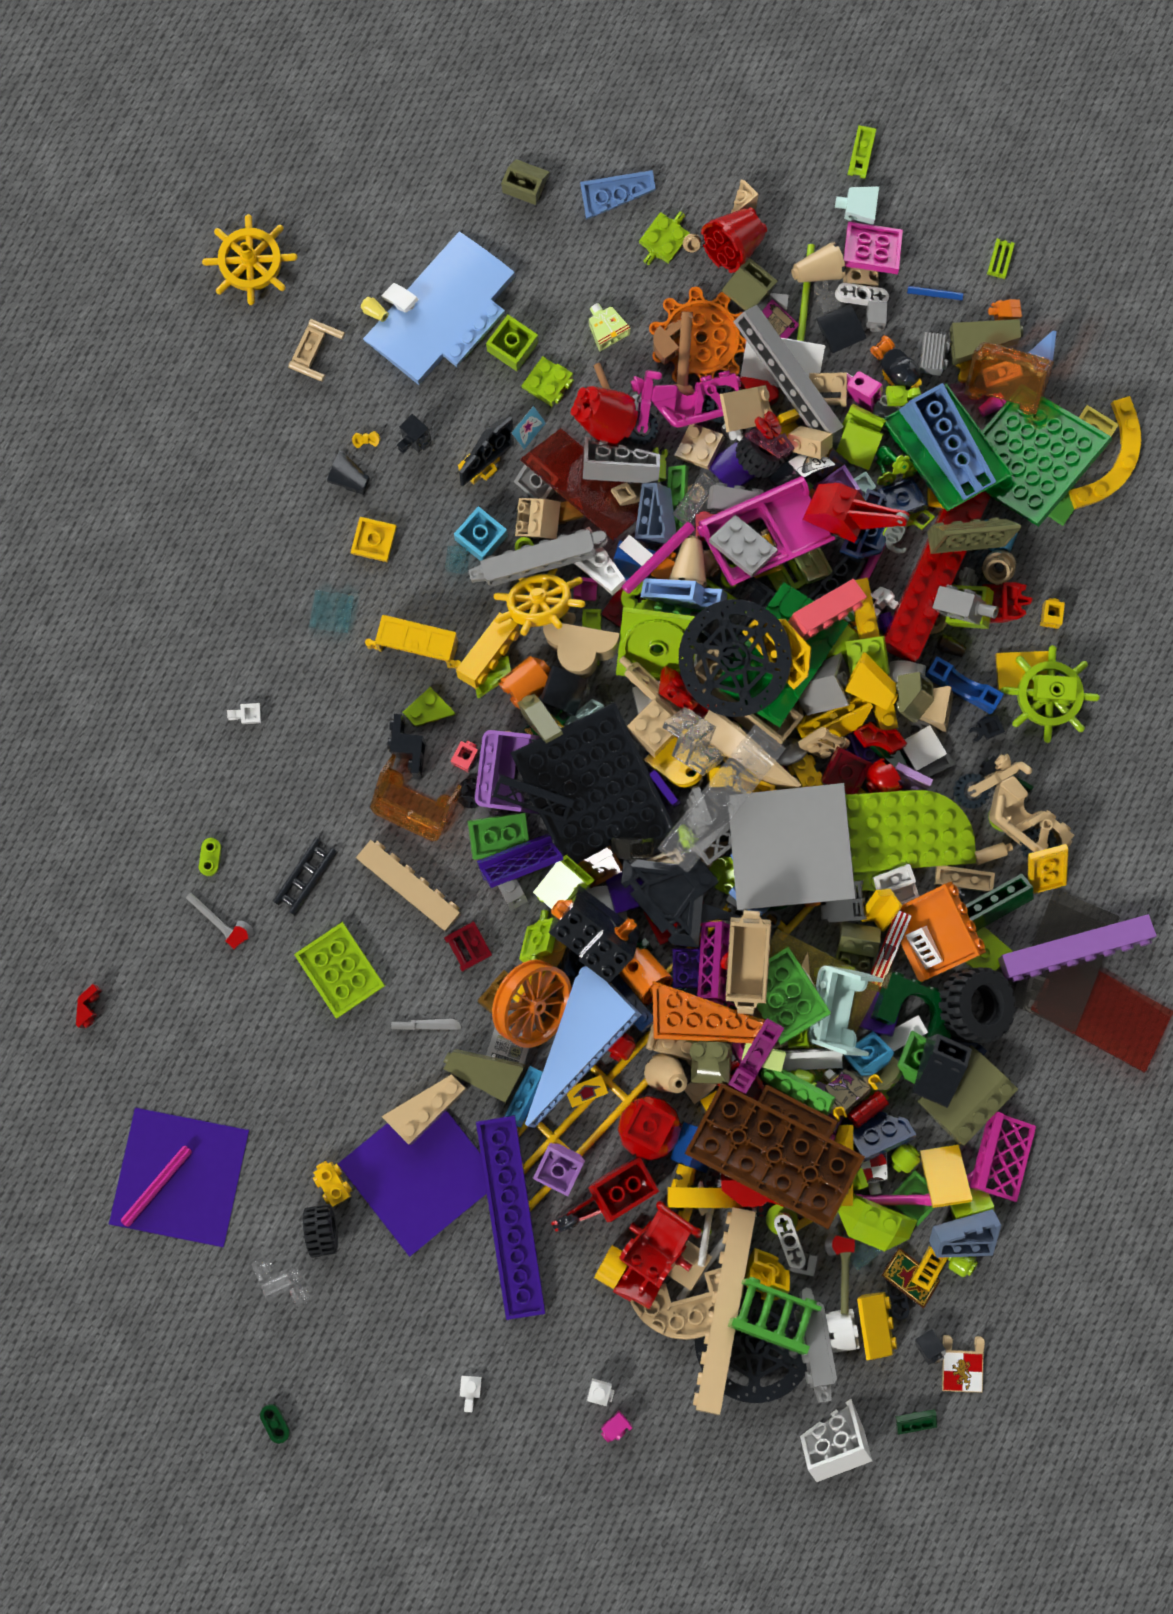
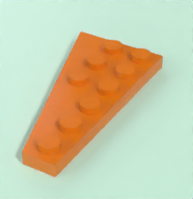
(690, 1017)

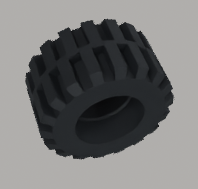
(756, 459)
(320, 1230)

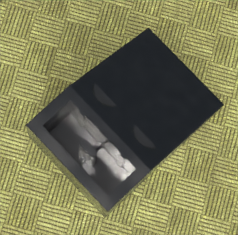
(941, 1069)

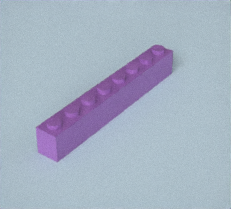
(1077, 947)

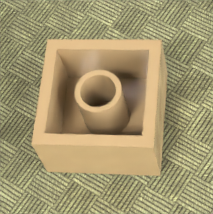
(648, 728)

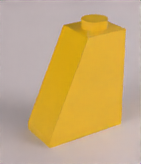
(871, 683)

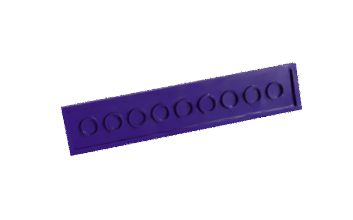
(510, 1217)

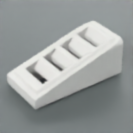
(915, 943)

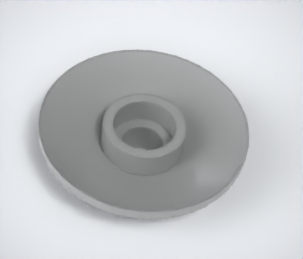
(792, 753)

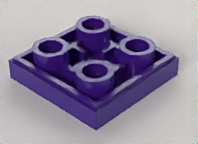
(687, 967)

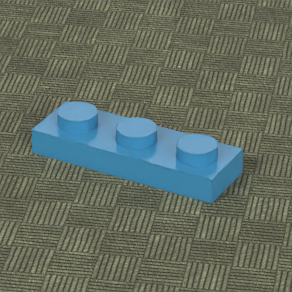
(524, 1096)

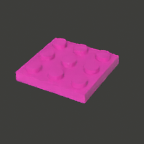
(872, 247)

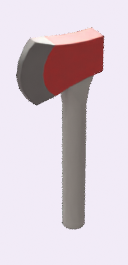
(234, 937)

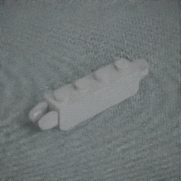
(819, 1360)

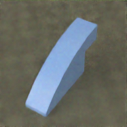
(682, 593)

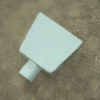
(859, 204)

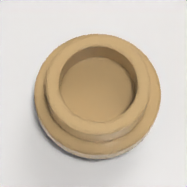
(691, 242)

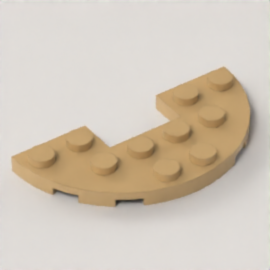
(682, 1318)

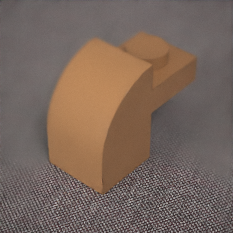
(663, 342)

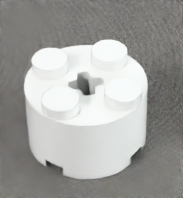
(842, 1331)

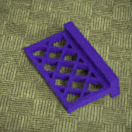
(538, 851)

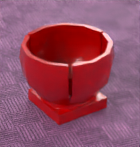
(649, 1128)

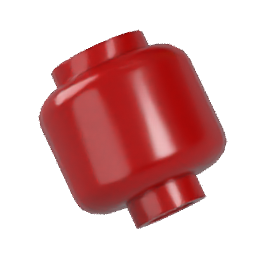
(622, 1048)

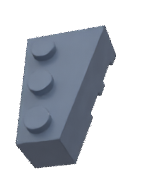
(655, 516)
(966, 1236)

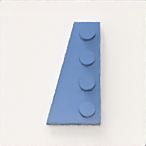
(611, 192)

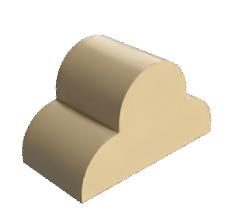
(581, 647)

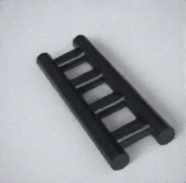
(293, 878)

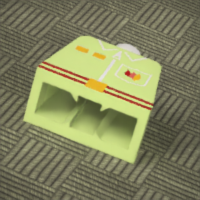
(607, 326)

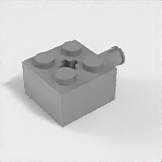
(962, 605)

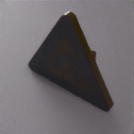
(839, 461)

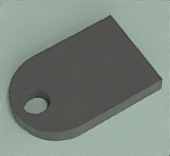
(938, 765)

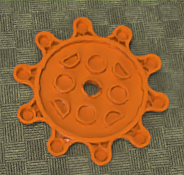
(714, 322)

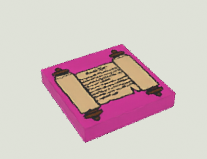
(779, 319)

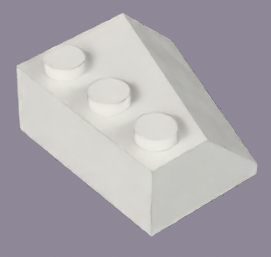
(836, 1445)

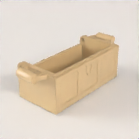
(748, 960)

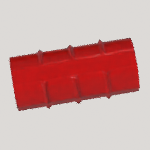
(867, 1109)

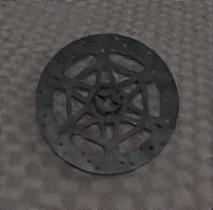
(726, 662)
(761, 1393)

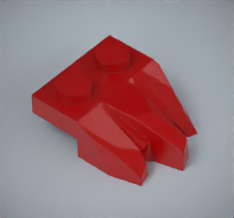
(1009, 601)

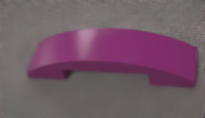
(756, 1056)

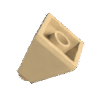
(940, 709)

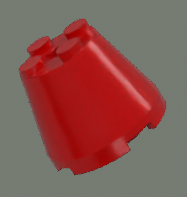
(733, 238)
(605, 413)

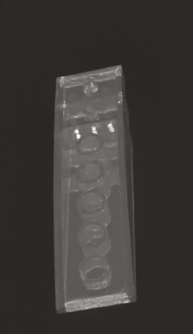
(721, 798)

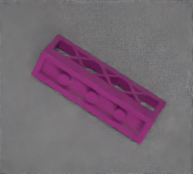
(720, 942)

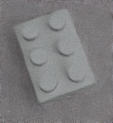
(743, 545)

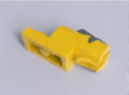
(682, 1177)

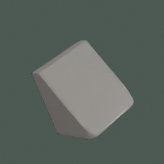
(780, 299)

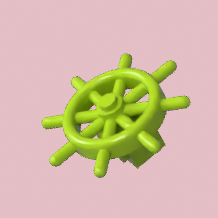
(1050, 691)

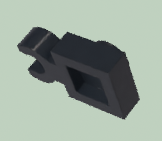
(989, 728)

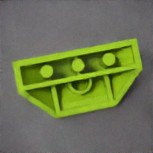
(875, 1224)

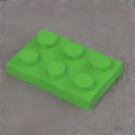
(497, 834)

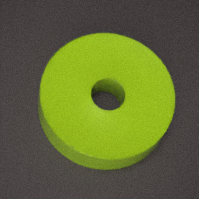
(773, 1211)

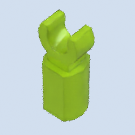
(662, 473)

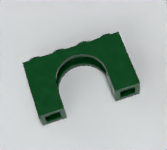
(895, 990)

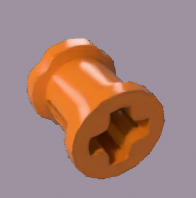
(882, 347)

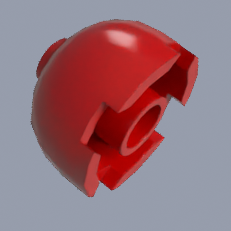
(882, 777)

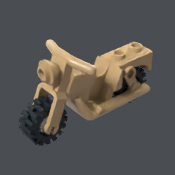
(1008, 807)

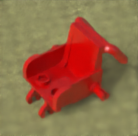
(658, 1246)

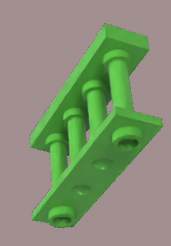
(760, 1329)

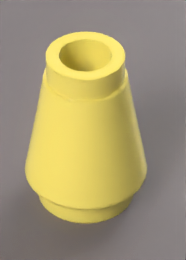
(372, 308)

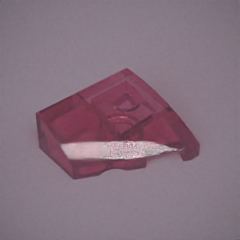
(778, 446)

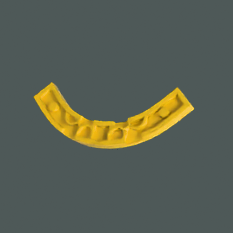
(1125, 463)

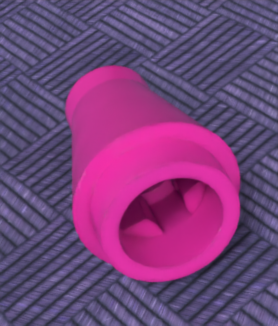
(991, 406)

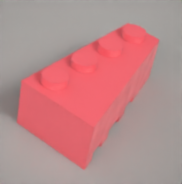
(827, 609)

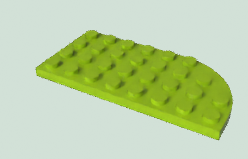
(907, 829)

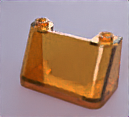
(1008, 376)

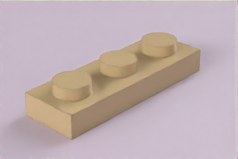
(965, 878)

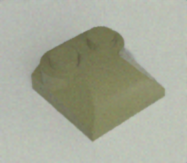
(711, 1062)

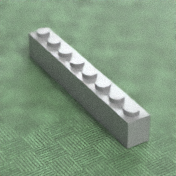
(786, 371)

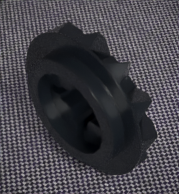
(467, 801)

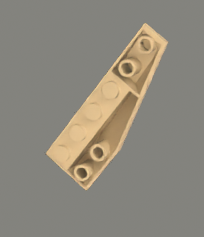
(727, 738)

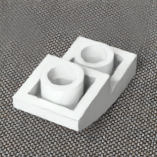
(400, 298)

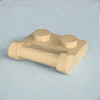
(831, 383)
(823, 743)

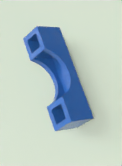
(978, 694)

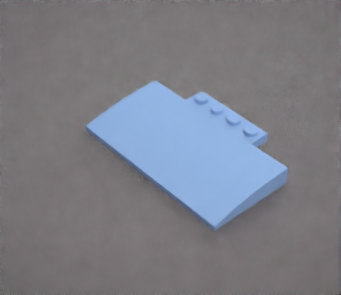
(451, 311)

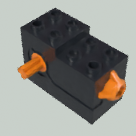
(594, 933)

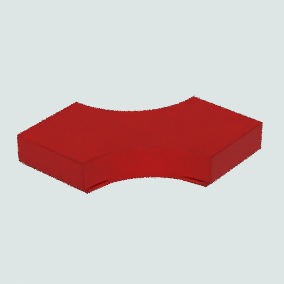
(873, 736)

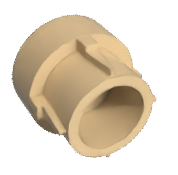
(999, 556)

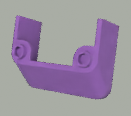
(497, 760)

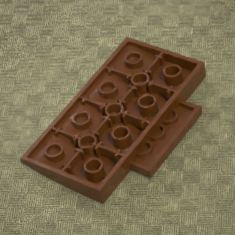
(777, 1151)

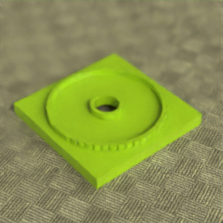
(647, 628)

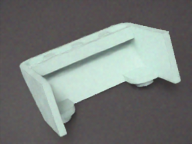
(837, 991)

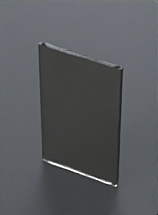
(1063, 993)

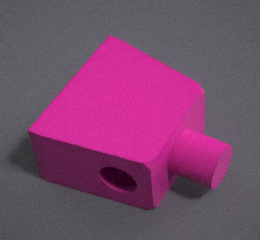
(864, 390)

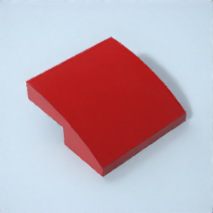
(630, 1289)

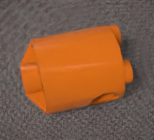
(526, 679)
(642, 972)

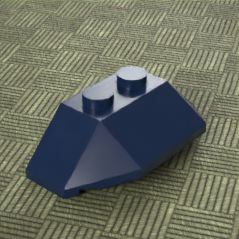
(869, 541)

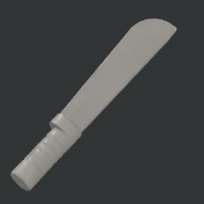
(437, 1024)

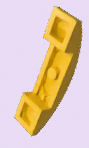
(699, 1198)

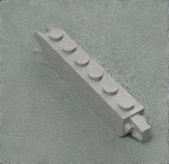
(539, 557)

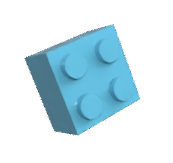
(480, 534)

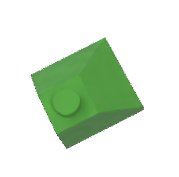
(911, 1056)

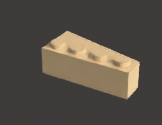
(420, 1112)

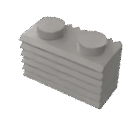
(933, 353)

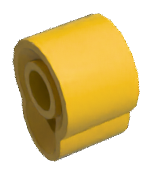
(611, 1268)

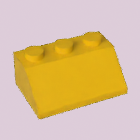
(876, 1325)

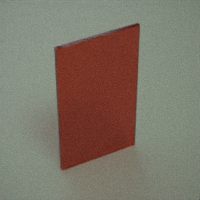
(560, 465)
(1122, 1022)

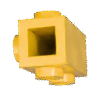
(805, 772)
(329, 1179)

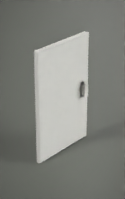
(807, 355)

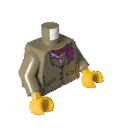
(849, 1089)

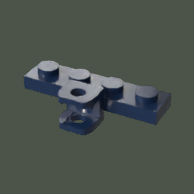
(646, 1018)

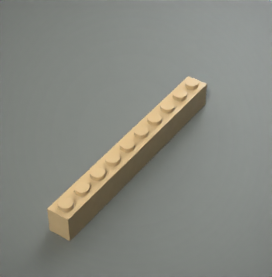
(727, 1305)

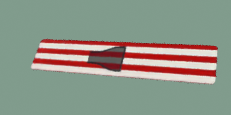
(891, 945)

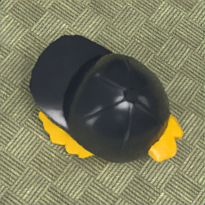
(900, 369)

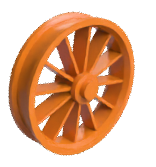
(531, 1003)

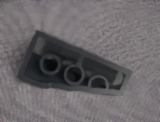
(495, 437)

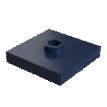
(904, 496)

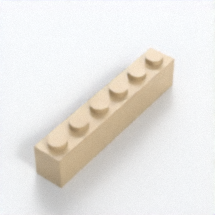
(409, 886)

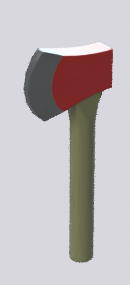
(845, 1247)

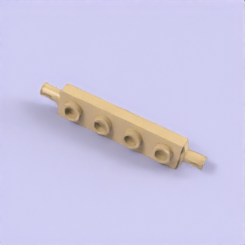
(647, 684)

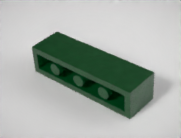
(1000, 901)

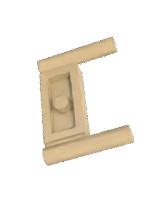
(309, 347)
(671, 1047)

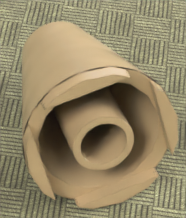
(821, 265)
(690, 562)
(665, 1074)

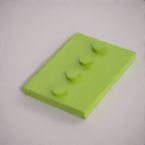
(339, 970)

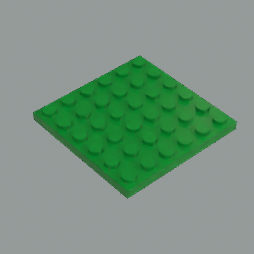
(1043, 453)

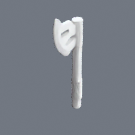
(706, 1232)

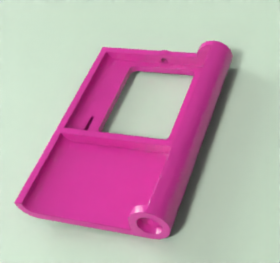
(782, 514)

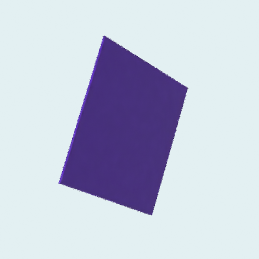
(420, 1184)
(199, 1194)

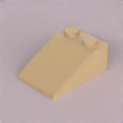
(744, 406)

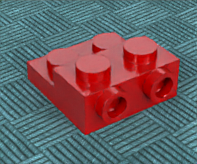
(674, 689)

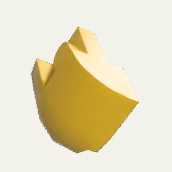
(768, 1270)

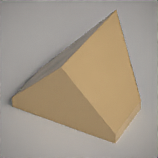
(745, 197)

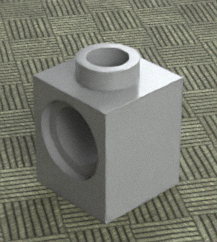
(876, 316)

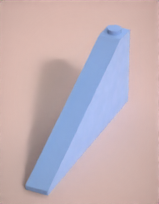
(588, 1028)

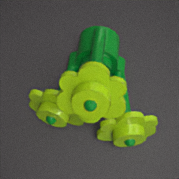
(901, 465)

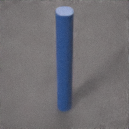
(935, 293)

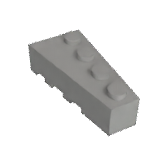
(619, 463)

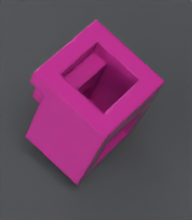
(615, 1427)

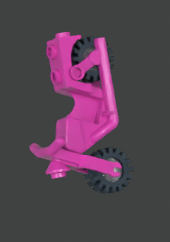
(676, 407)

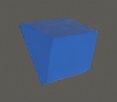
(686, 1135)

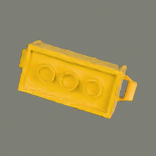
(416, 639)

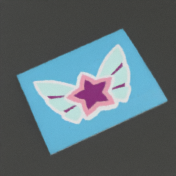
(528, 427)

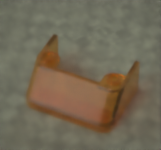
(410, 808)

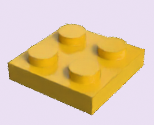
(373, 539)

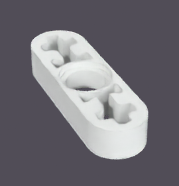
(853, 298)
(790, 1225)

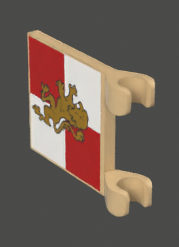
(963, 1369)

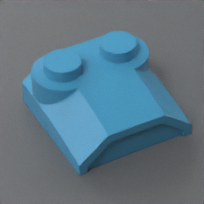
(878, 1057)

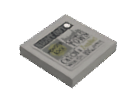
(505, 1049)

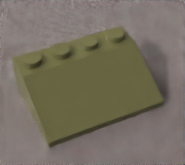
(971, 535)
(976, 1100)

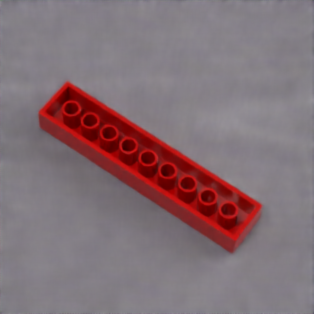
(915, 614)

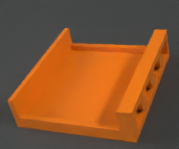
(949, 927)

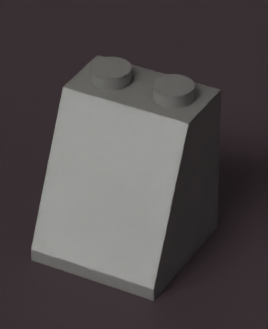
(827, 687)

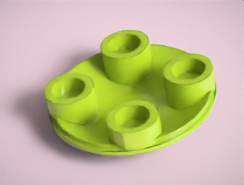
(724, 872)

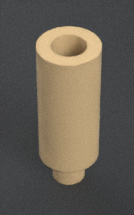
(992, 852)

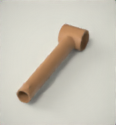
(684, 354)

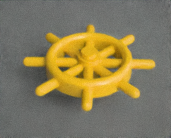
(249, 259)
(539, 601)

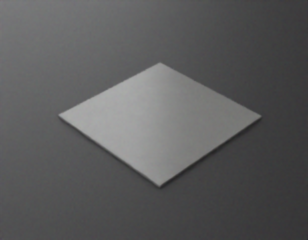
(792, 847)

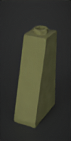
(969, 335)
(485, 1072)

